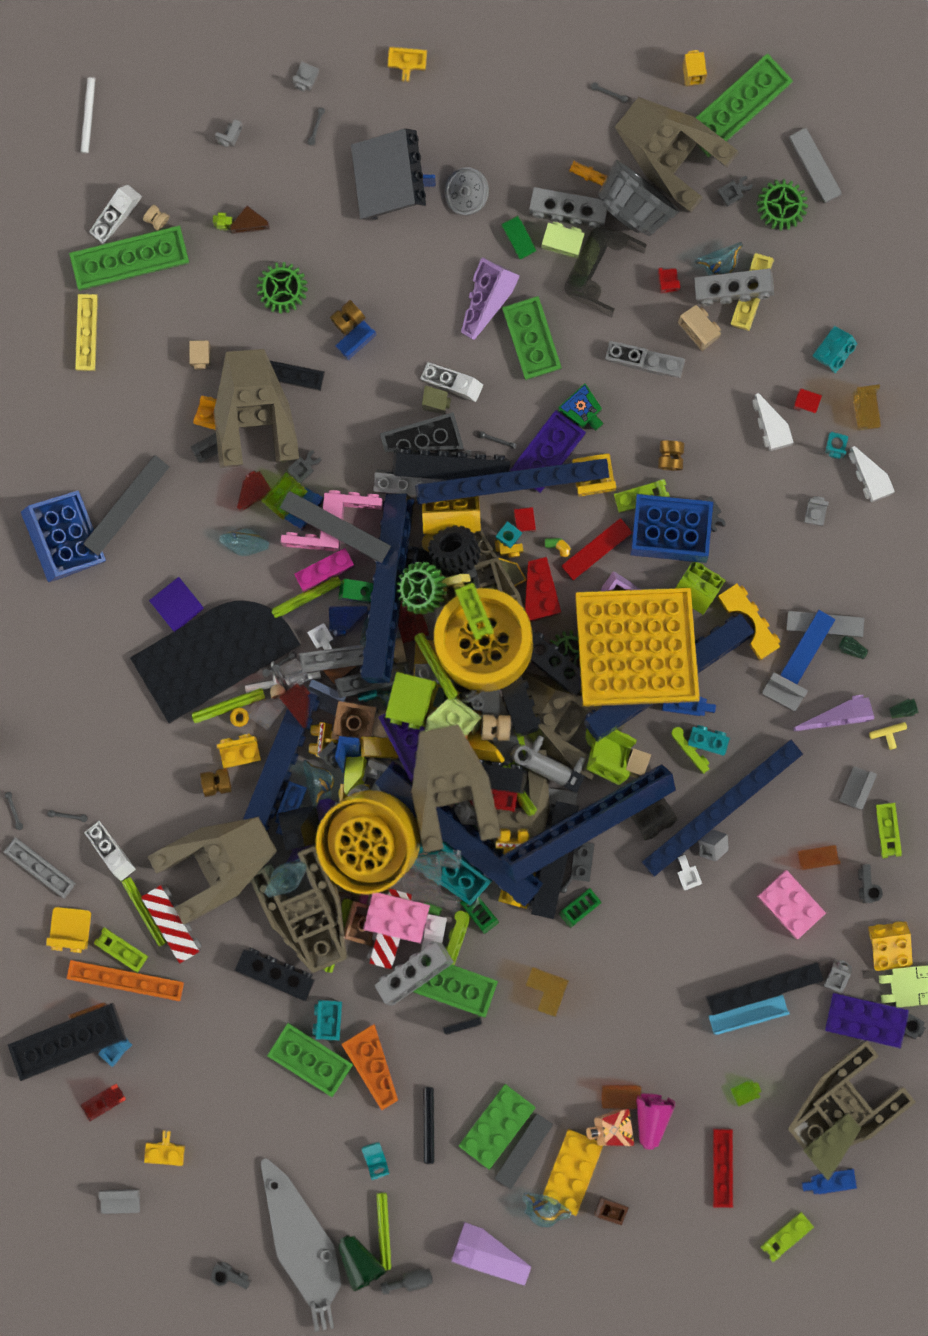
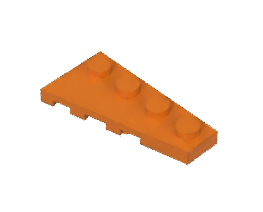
(371, 1064)

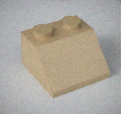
(699, 327)

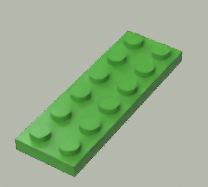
(745, 98)
(129, 258)

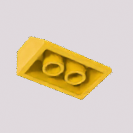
(451, 512)

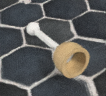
(276, 690)

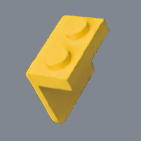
(69, 929)
(891, 946)

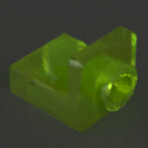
(746, 1092)

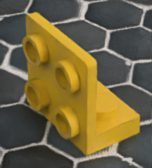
(596, 486)
(239, 751)

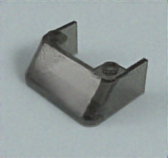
(579, 282)

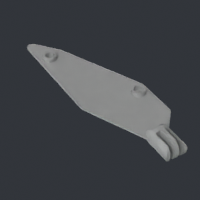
(302, 1244)

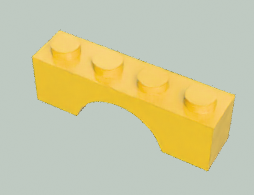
(736, 601)

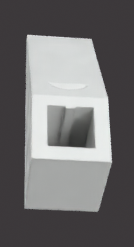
(115, 213)
(452, 381)
(774, 426)
(874, 478)
(110, 851)

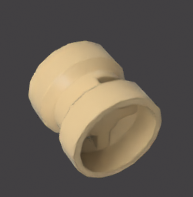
(156, 217)

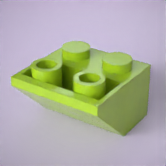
(703, 585)

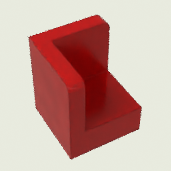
(668, 280)
(807, 401)
(525, 519)

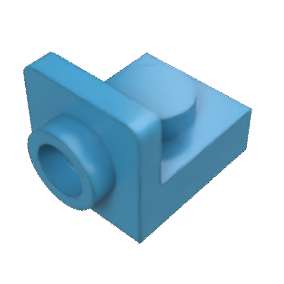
(113, 1053)

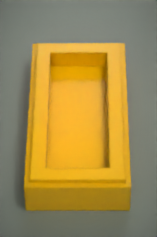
(377, 748)

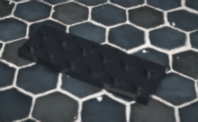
(67, 1042)

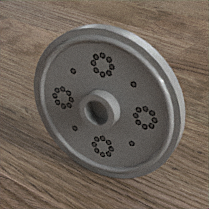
(466, 191)

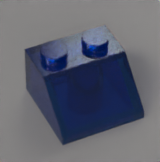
(345, 618)

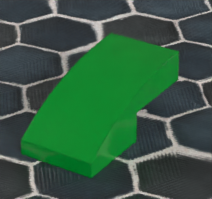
(518, 237)

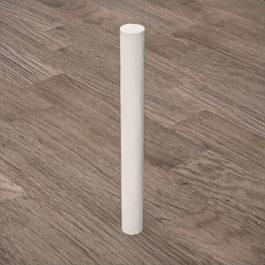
(87, 115)
(268, 684)

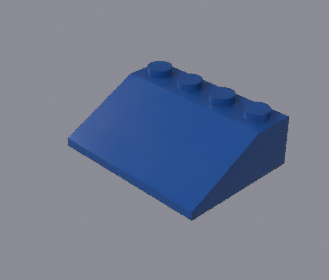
(672, 528)
(58, 535)

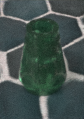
(852, 647)
(904, 709)

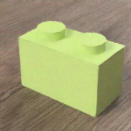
(563, 240)

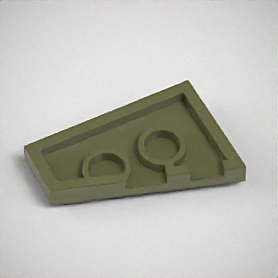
(832, 1145)

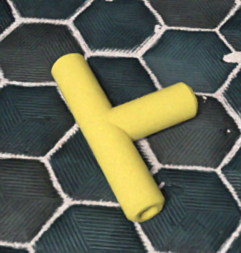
(888, 732)

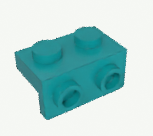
(835, 349)
(708, 741)
(328, 1020)

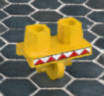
(324, 734)
(507, 842)

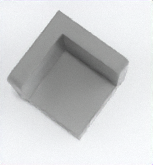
(713, 845)

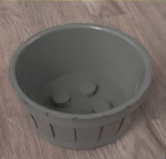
(635, 200)

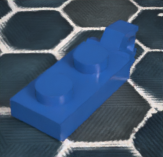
(690, 708)
(291, 800)
(839, 1181)

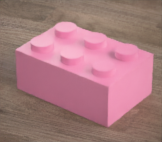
(791, 904)
(396, 917)

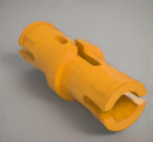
(587, 173)

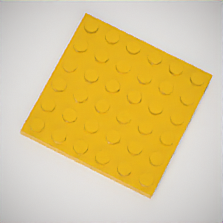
(637, 647)

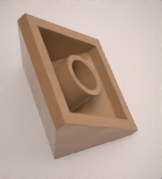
(353, 720)
(355, 924)

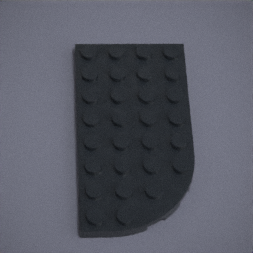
(212, 655)

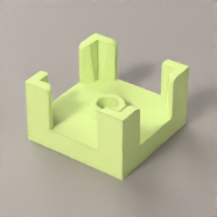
(452, 713)

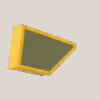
(514, 571)

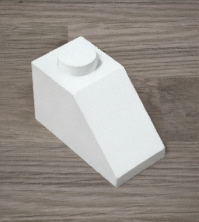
(434, 930)

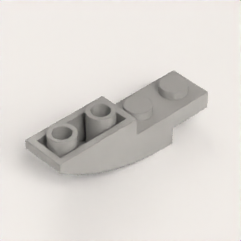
(644, 360)

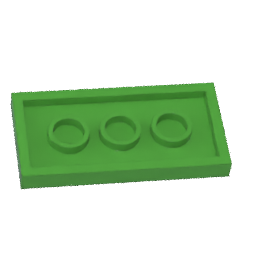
(531, 338)
(460, 989)
(310, 1060)
(497, 1126)

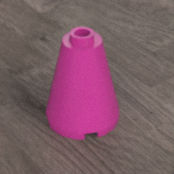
(653, 1118)

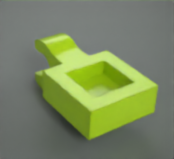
(222, 222)

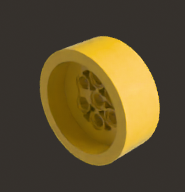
(488, 674)
(372, 810)

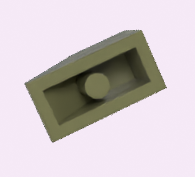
(435, 400)

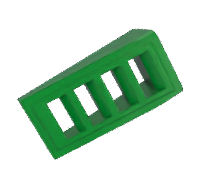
(568, 919)
(487, 926)

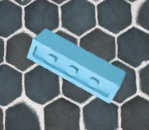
(749, 1015)

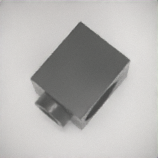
(919, 1029)

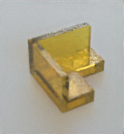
(866, 407)
(553, 989)

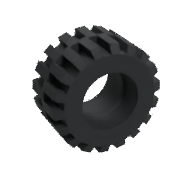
(454, 550)

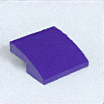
(176, 604)

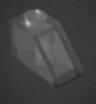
(266, 712)

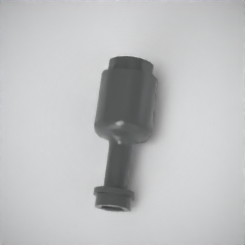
(412, 1281)

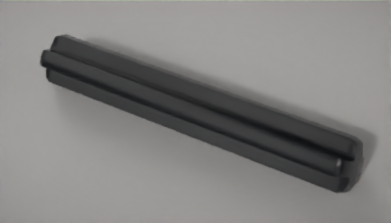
(428, 1097)

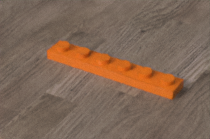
(125, 980)

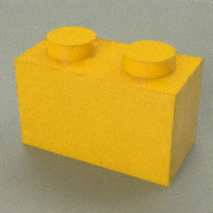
(694, 68)

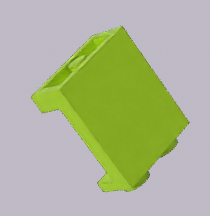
(410, 700)
(610, 756)

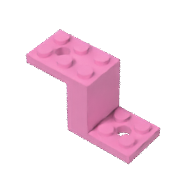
(334, 504)

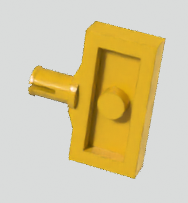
(407, 60)
(164, 1152)

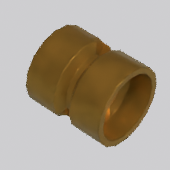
(352, 312)
(669, 449)
(209, 785)

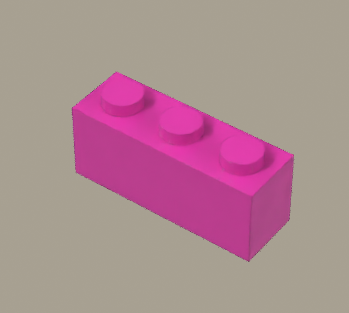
(324, 570)

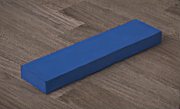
(807, 647)

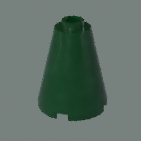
(359, 1263)

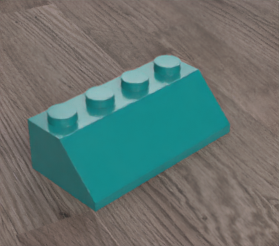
(464, 882)

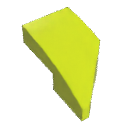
(354, 773)

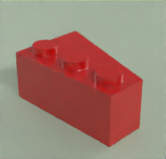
(540, 591)

